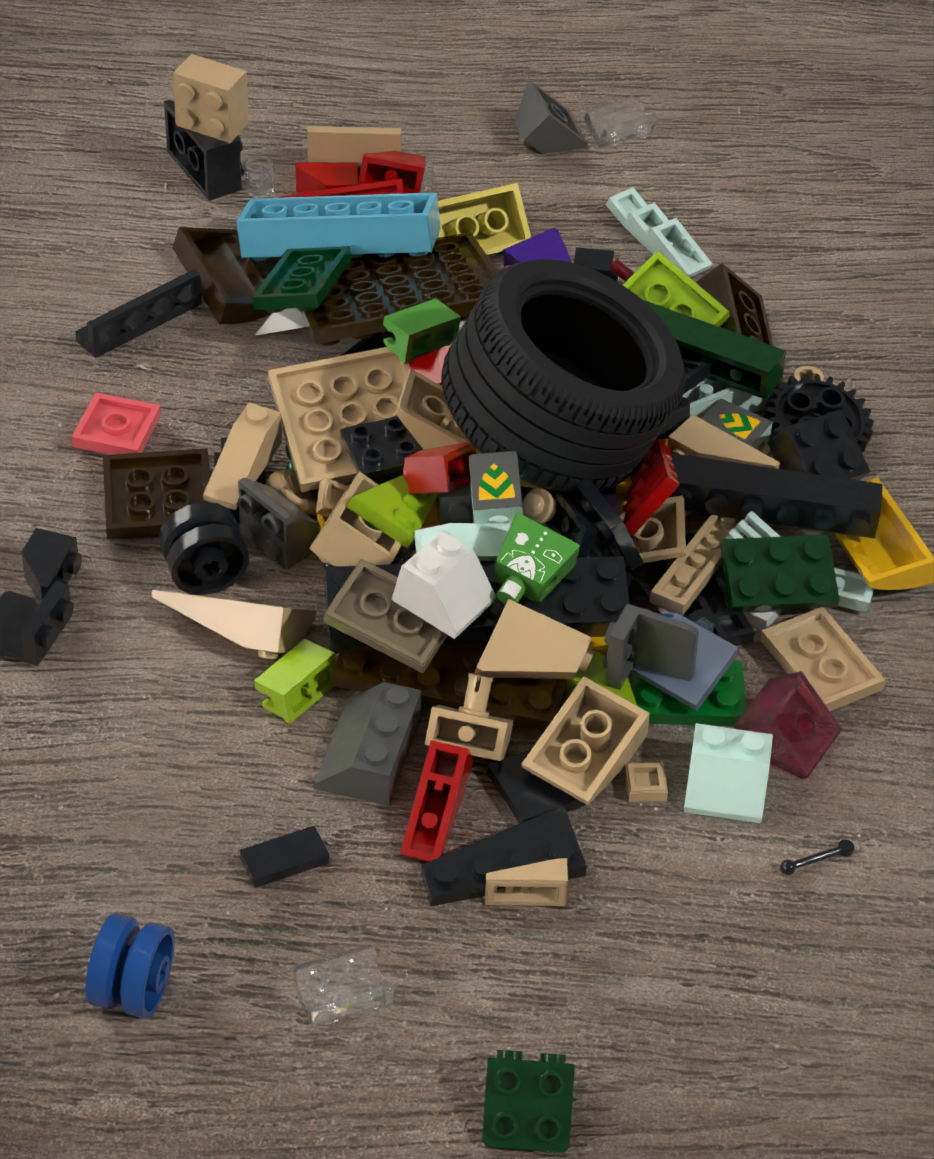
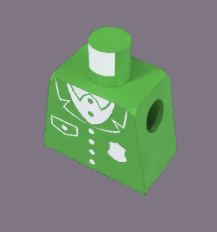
(532, 560)

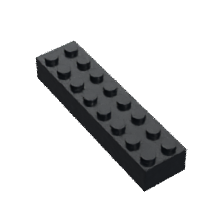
(583, 600)

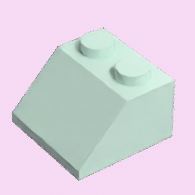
(728, 773)

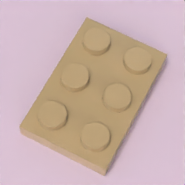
(825, 656)

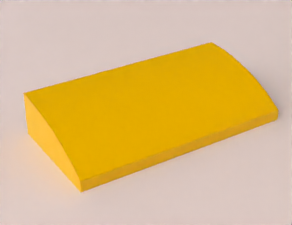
(897, 554)

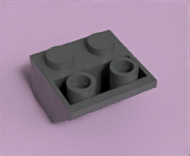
(275, 523)

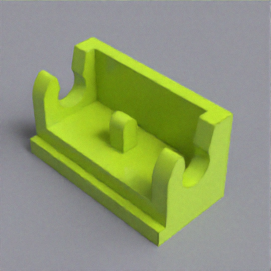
(297, 680)

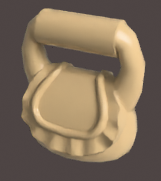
(287, 484)

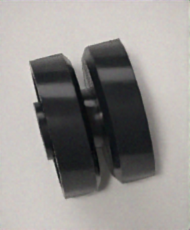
(203, 548)

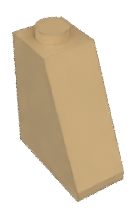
(533, 647)

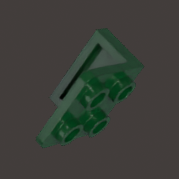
(528, 1102)

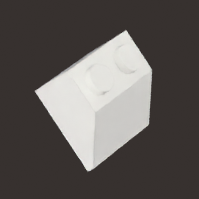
(444, 585)

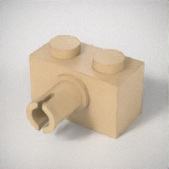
(471, 724)

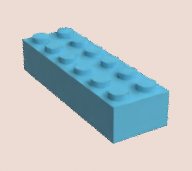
(364, 222)

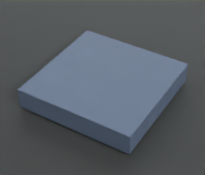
(712, 661)

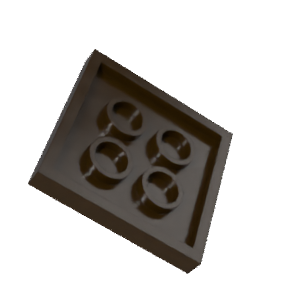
(150, 487)

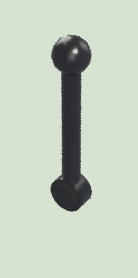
(844, 848)

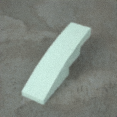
(657, 232)

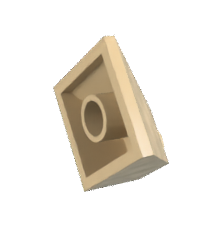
(662, 533)

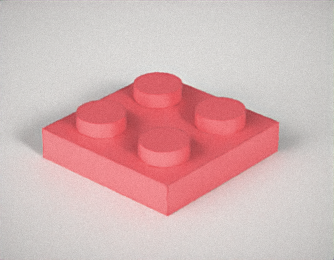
(116, 425)

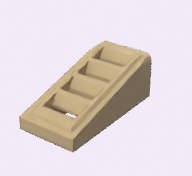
(529, 884)

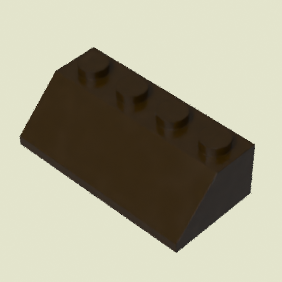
(742, 302)

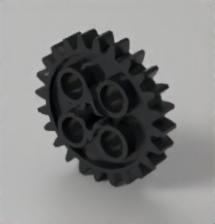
(813, 398)

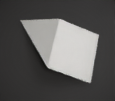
(282, 321)

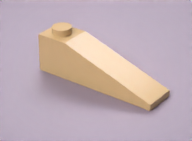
(251, 625)

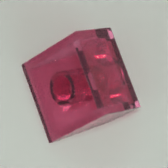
(796, 718)

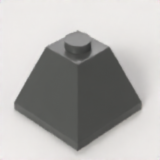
(546, 123)

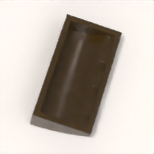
(225, 277)

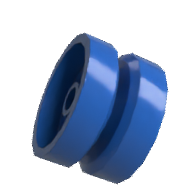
(130, 965)

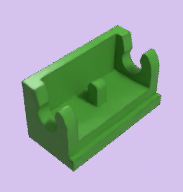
(421, 329)

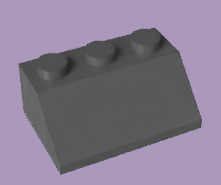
(371, 743)

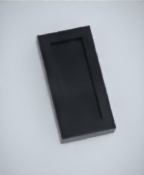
(284, 856)

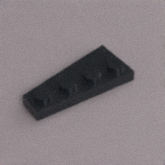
(463, 872)

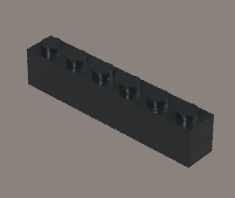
(778, 495)

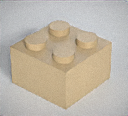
(210, 98)

